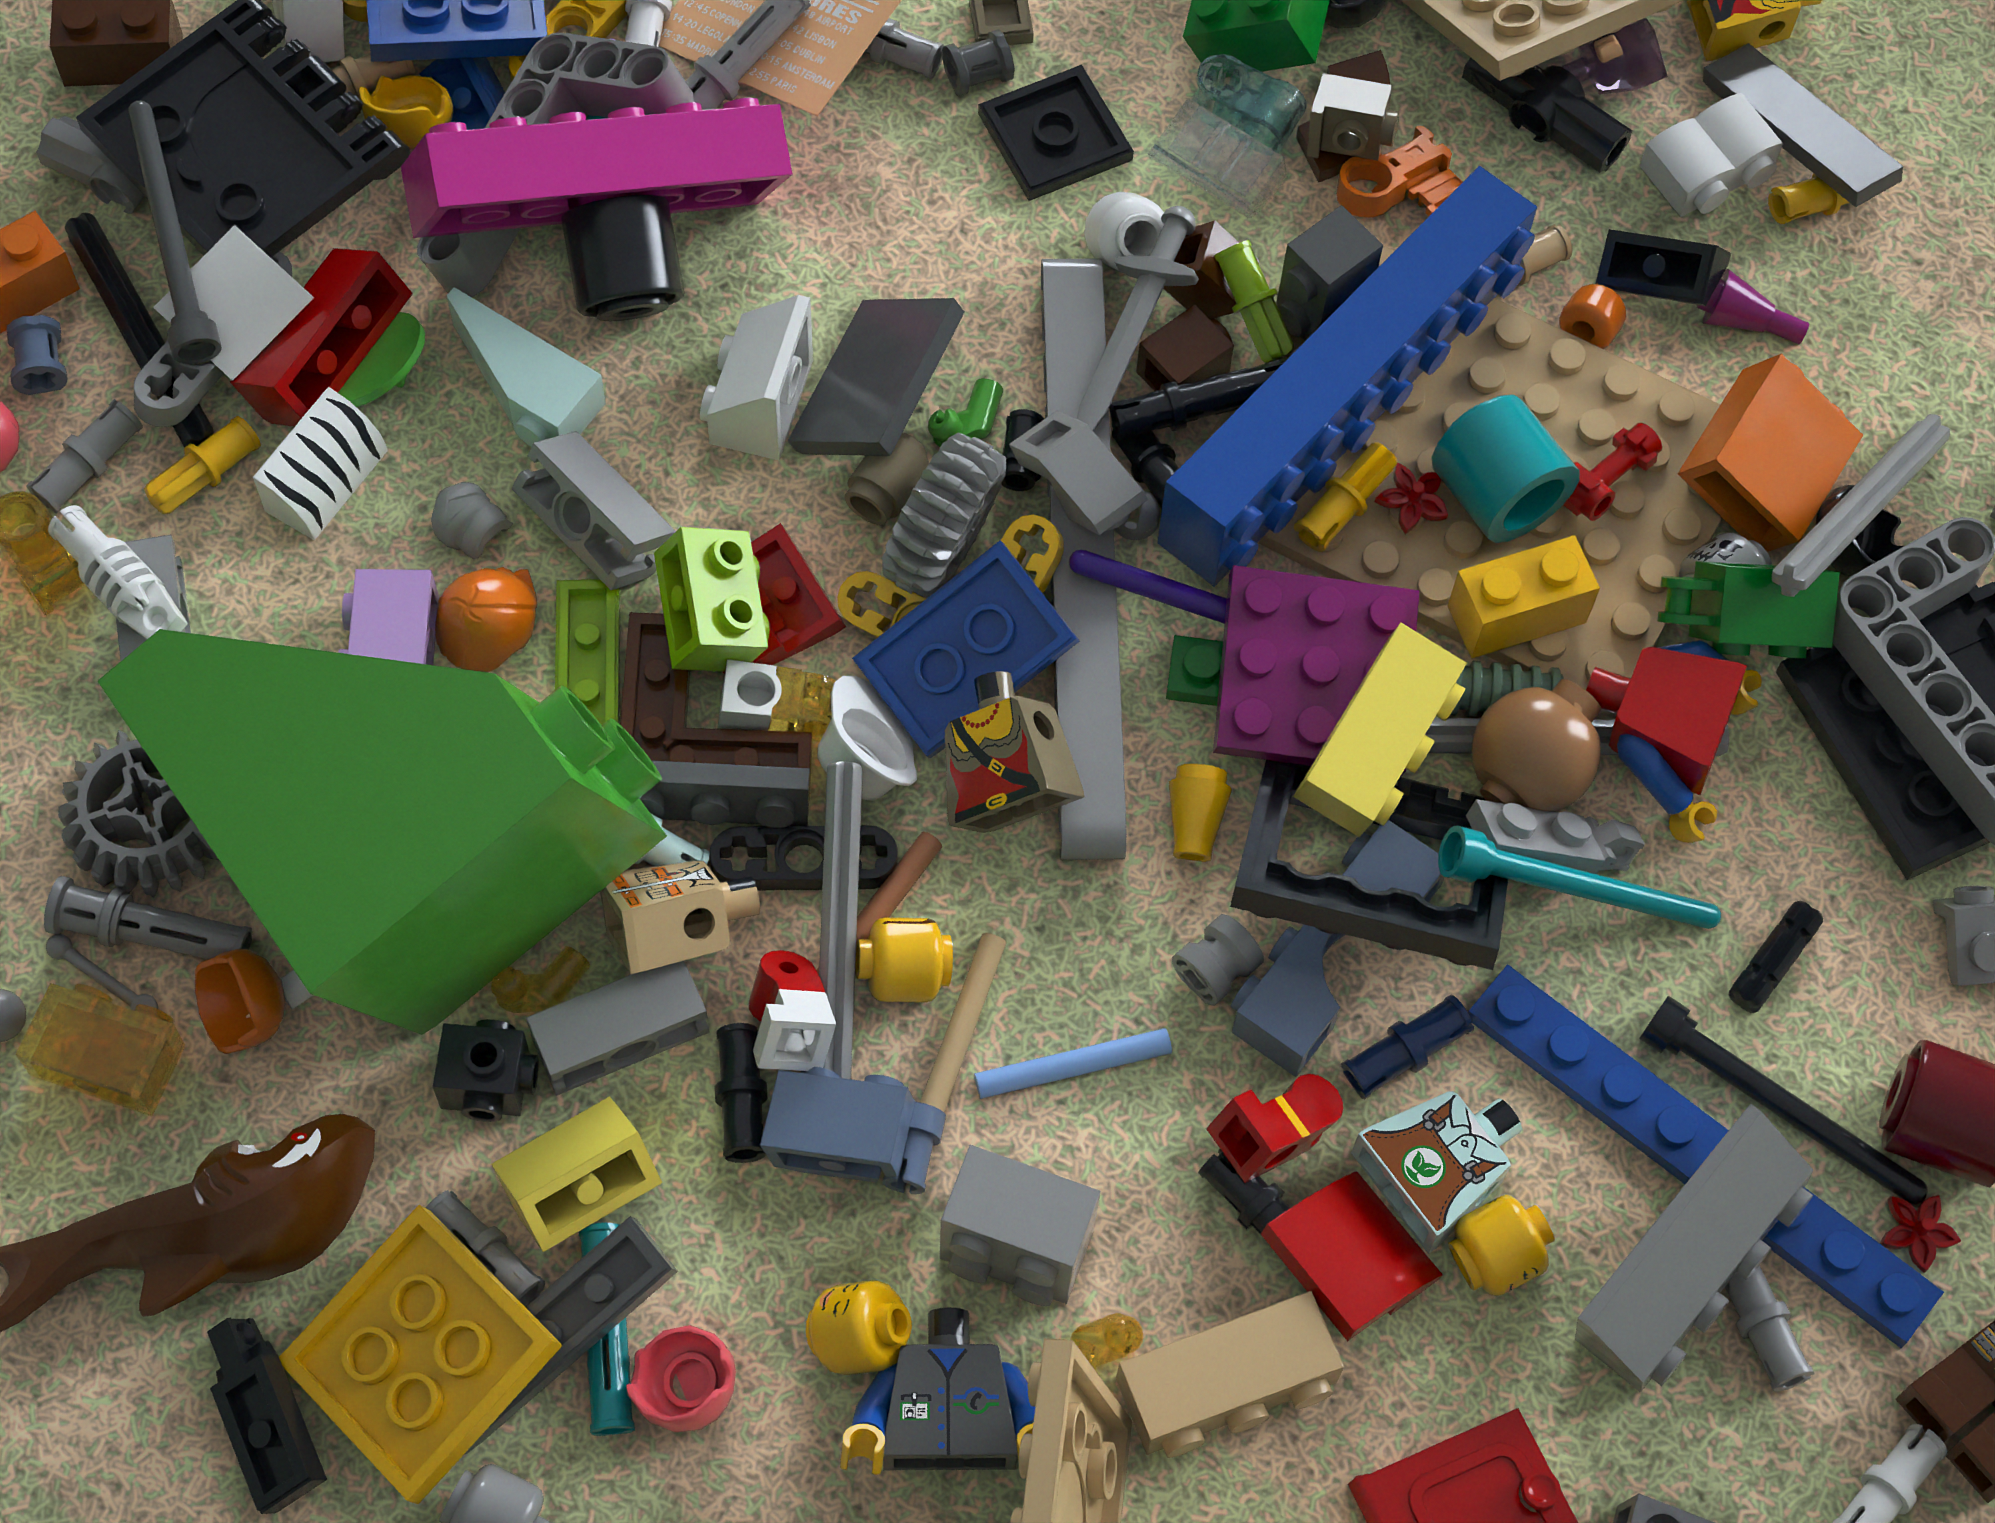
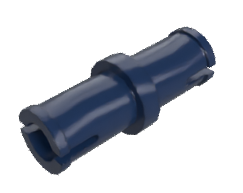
(1407, 1046)

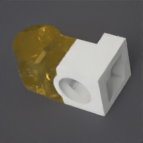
(774, 699)

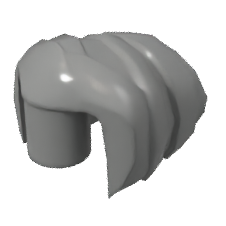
(467, 518)

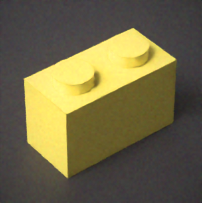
(576, 1173)

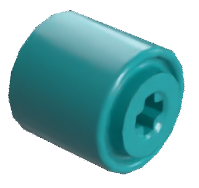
(1504, 468)

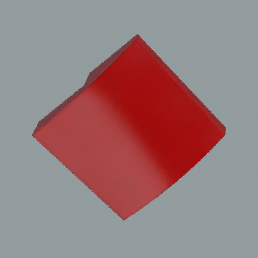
(790, 598)
(1351, 1254)

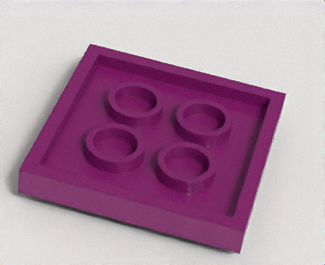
(1297, 658)

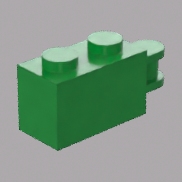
(1743, 607)

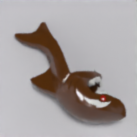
(235, 1223)

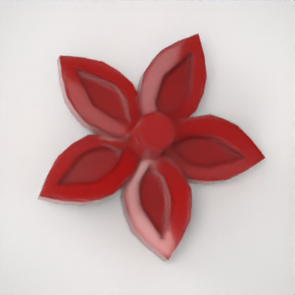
(1414, 498)
(1919, 1230)

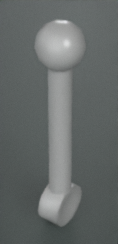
(60, 947)

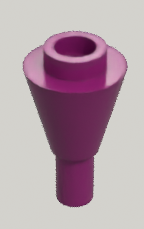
(1742, 307)

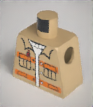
(673, 913)

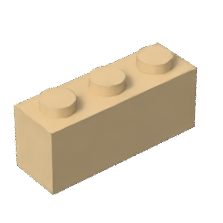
(1230, 1375)

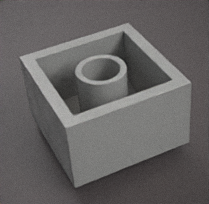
(1017, 1226)

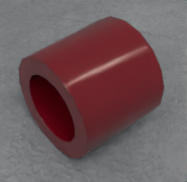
(1942, 1112)

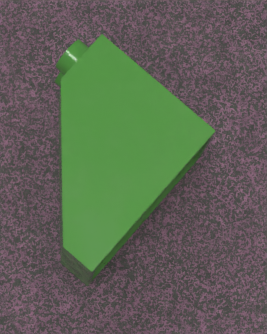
(389, 811)

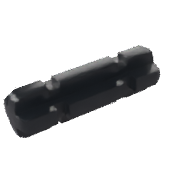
(1775, 956)

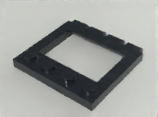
(1341, 905)

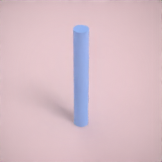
(1073, 1063)

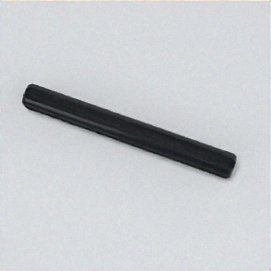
(128, 311)

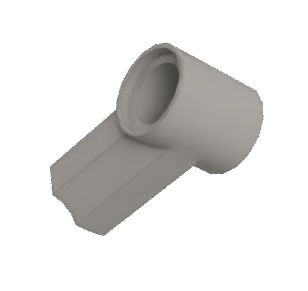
(76, 156)

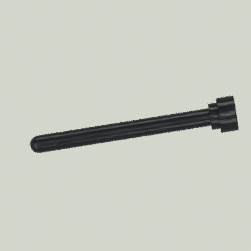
(1676, 1032)

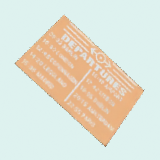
(803, 63)

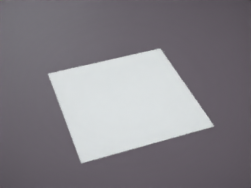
(245, 298)

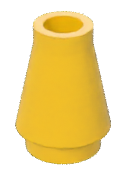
(1197, 808)

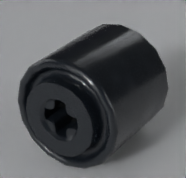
(623, 257)

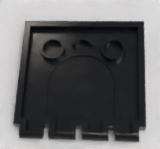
(1876, 760)

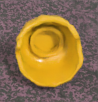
(408, 106)

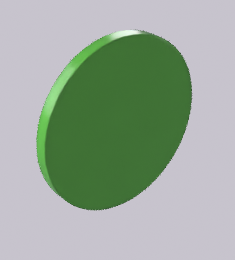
(386, 361)

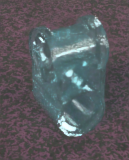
(1251, 101)

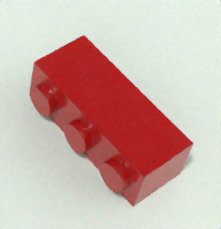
(327, 341)

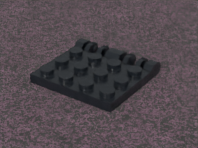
(246, 133)

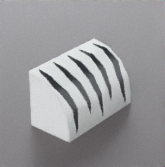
(319, 464)

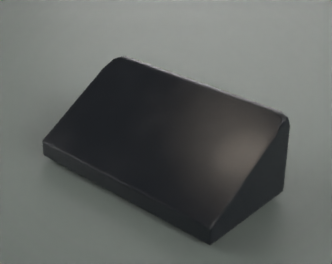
(1661, 267)

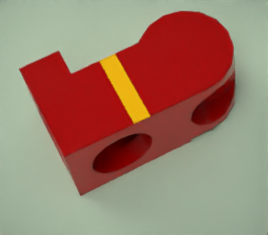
(1272, 1133)

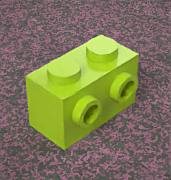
(711, 598)

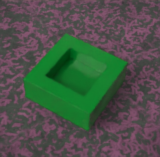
(1194, 670)

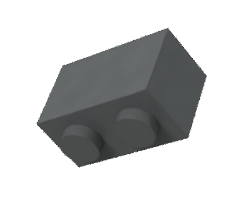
(1324, 270)

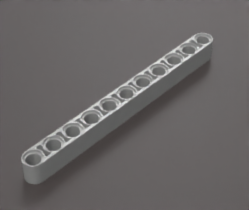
(1088, 673)

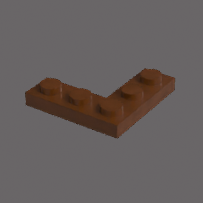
(658, 707)

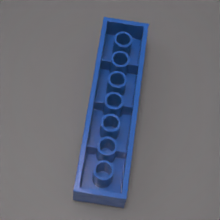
(1346, 377)

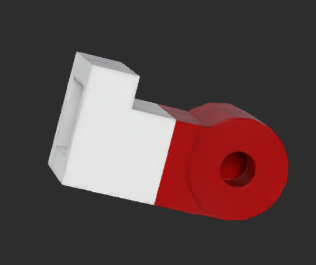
(792, 1013)

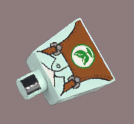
(1438, 1161)

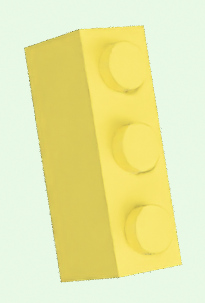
(1383, 732)

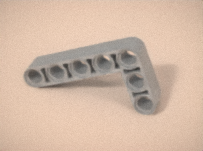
(557, 78)
(1930, 673)

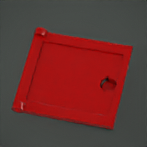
(1467, 1481)

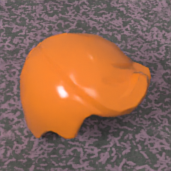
(485, 617)

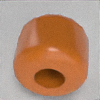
(1594, 315)

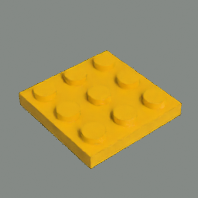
(419, 1354)

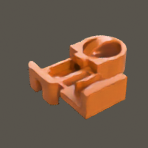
(1418, 169)

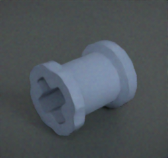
(36, 355)

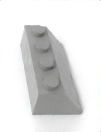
(1694, 1252)

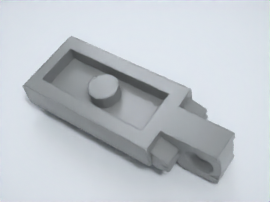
(1557, 836)

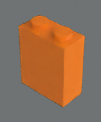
(1771, 453)

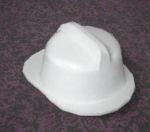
(867, 734)

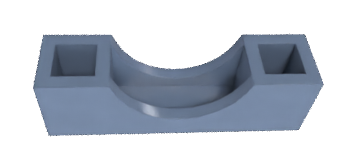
(1292, 1006)

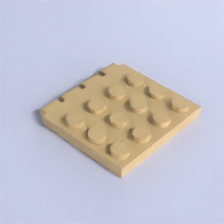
(1077, 1442)

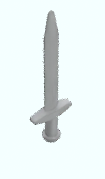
(1152, 275)

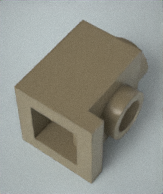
(1351, 118)

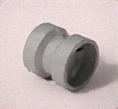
(1218, 960)

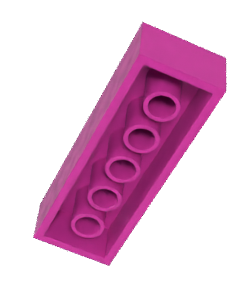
(539, 171)

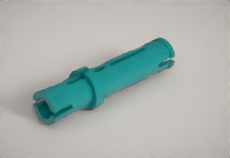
(609, 1408)

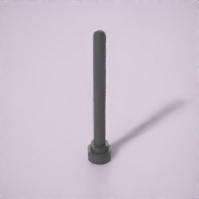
(191, 334)

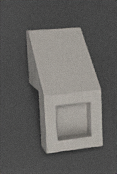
(1081, 470)

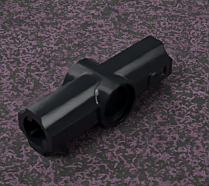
(1555, 107)

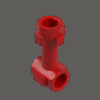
(1633, 449)

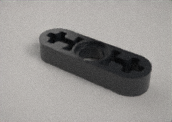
(757, 837)

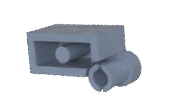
(851, 1128)

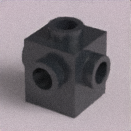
(484, 1070)

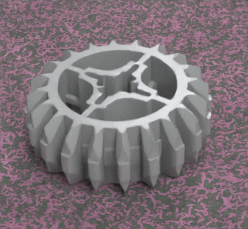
(943, 515)
(92, 828)

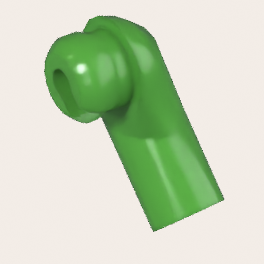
(975, 420)

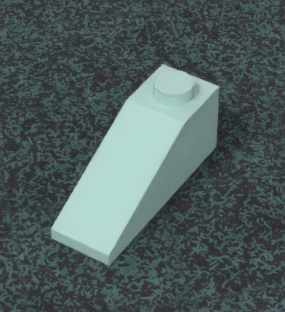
(532, 380)

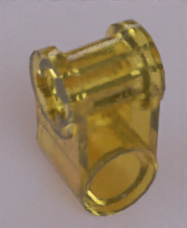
(37, 558)

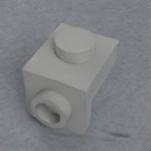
(1969, 934)

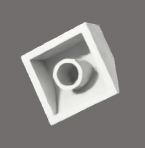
(760, 379)

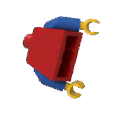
(1674, 722)

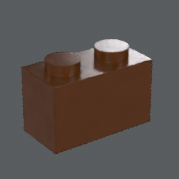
(110, 38)

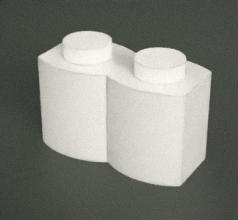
(1711, 155)

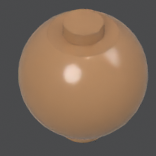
(1538, 747)

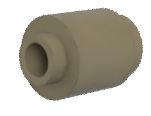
(885, 483)

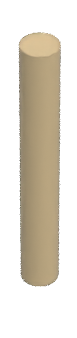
(963, 1021)

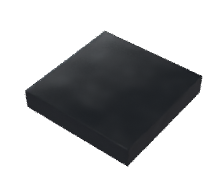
(1055, 132)

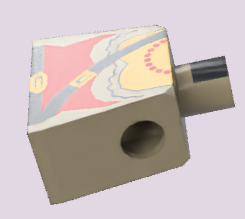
(1006, 759)

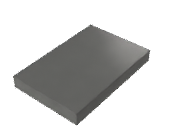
(876, 377)

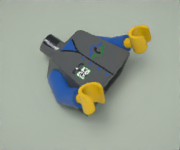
(942, 1406)

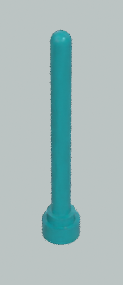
(1470, 856)

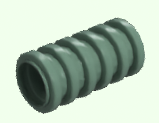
(1489, 684)

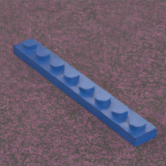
(1682, 1136)

